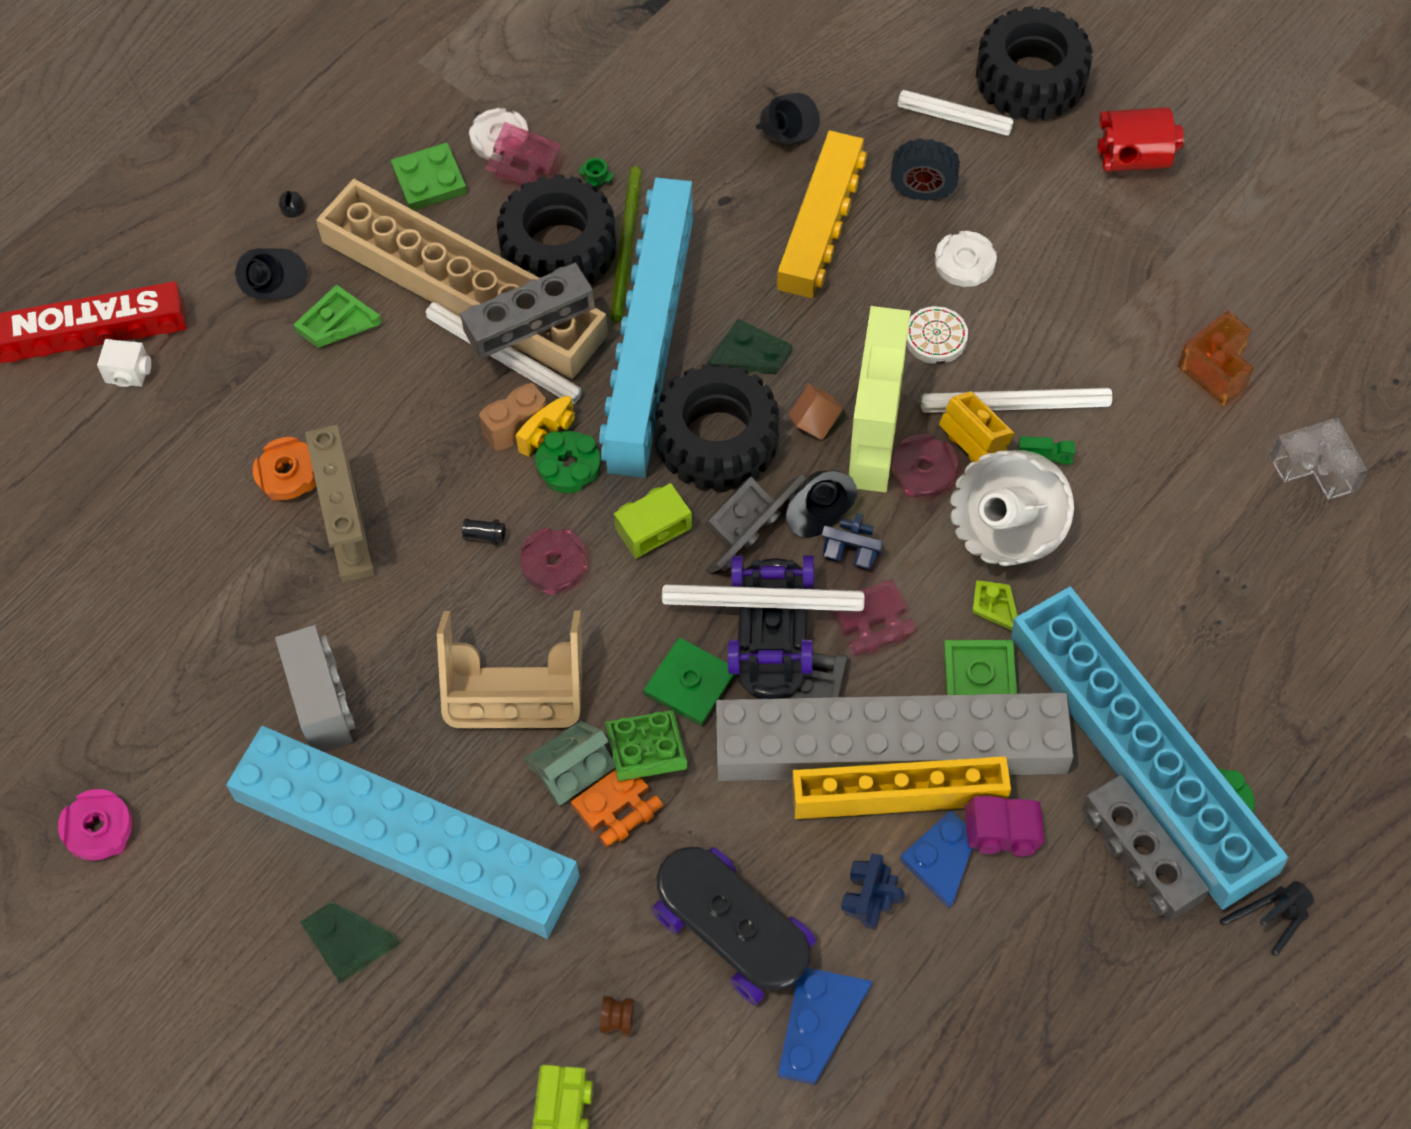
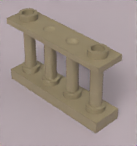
(339, 503)

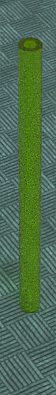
(625, 244)

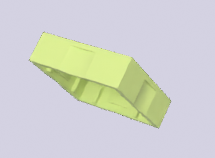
(878, 398)

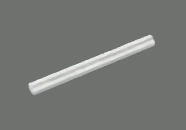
(509, 356)
(1026, 399)
(763, 597)

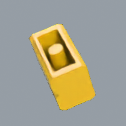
(975, 426)

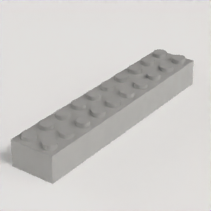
(783, 735)

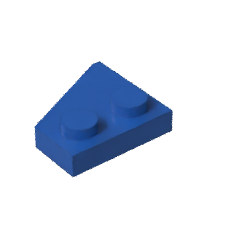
(940, 857)

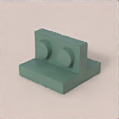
(571, 761)

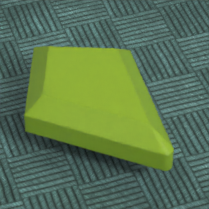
(995, 603)

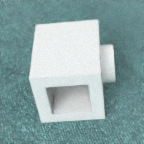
(124, 363)

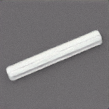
(955, 112)

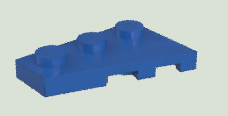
(818, 1018)

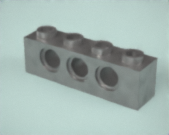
(543, 311)
(1143, 829)

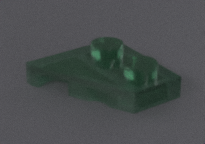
(751, 350)
(346, 939)

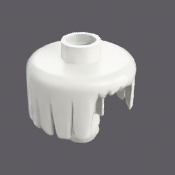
(1012, 507)

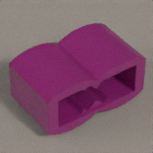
(1004, 825)

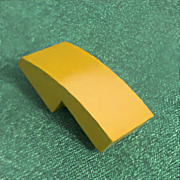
(551, 418)

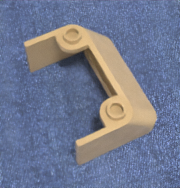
(509, 695)

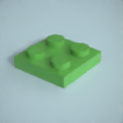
(428, 176)
(979, 667)

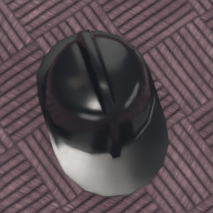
(789, 118)
(270, 273)
(820, 502)

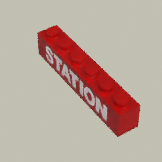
(90, 321)

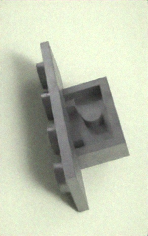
(744, 514)

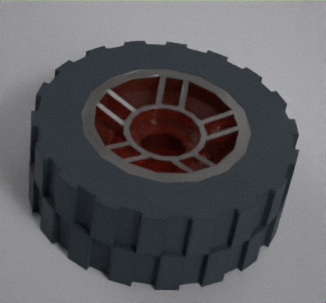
(925, 169)

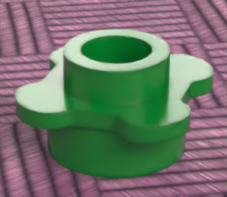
(595, 171)

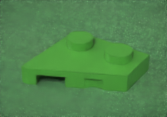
(335, 318)

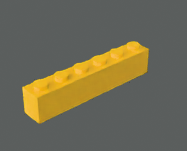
(821, 214)
(897, 787)

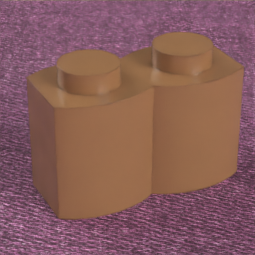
(505, 417)

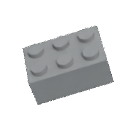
(316, 688)

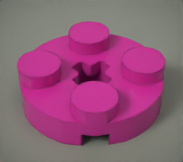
(107, 840)

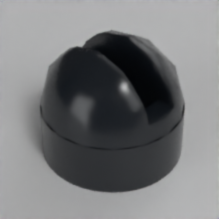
(296, 205)

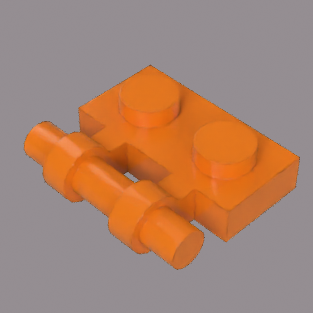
(610, 797)

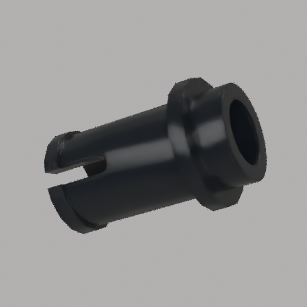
(484, 531)

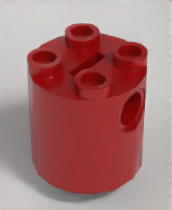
(1138, 139)

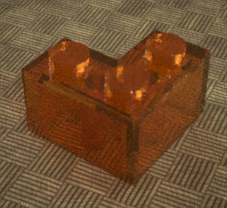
(1215, 359)

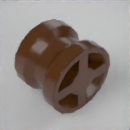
(617, 1015)

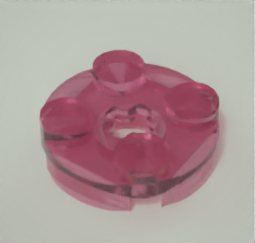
(924, 482)
(558, 576)

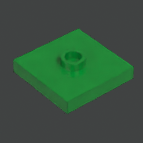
(689, 682)

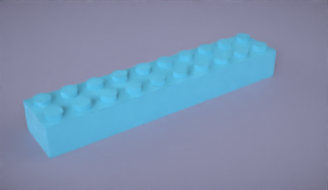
(647, 329)
(1148, 747)
(404, 831)

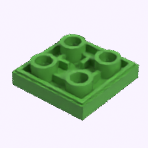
(645, 745)

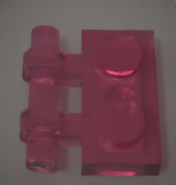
(525, 148)
(881, 603)

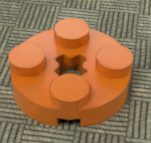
(290, 484)

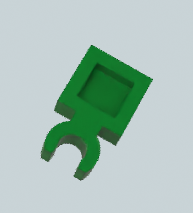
(1060, 452)

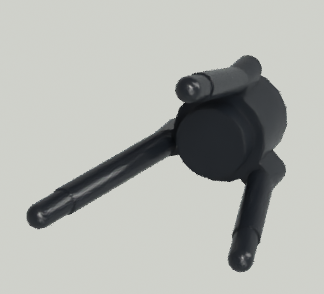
(1289, 903)

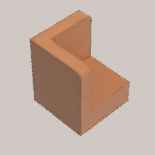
(815, 411)

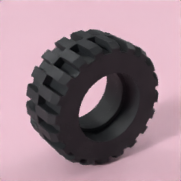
(1037, 35)
(558, 203)
(717, 391)

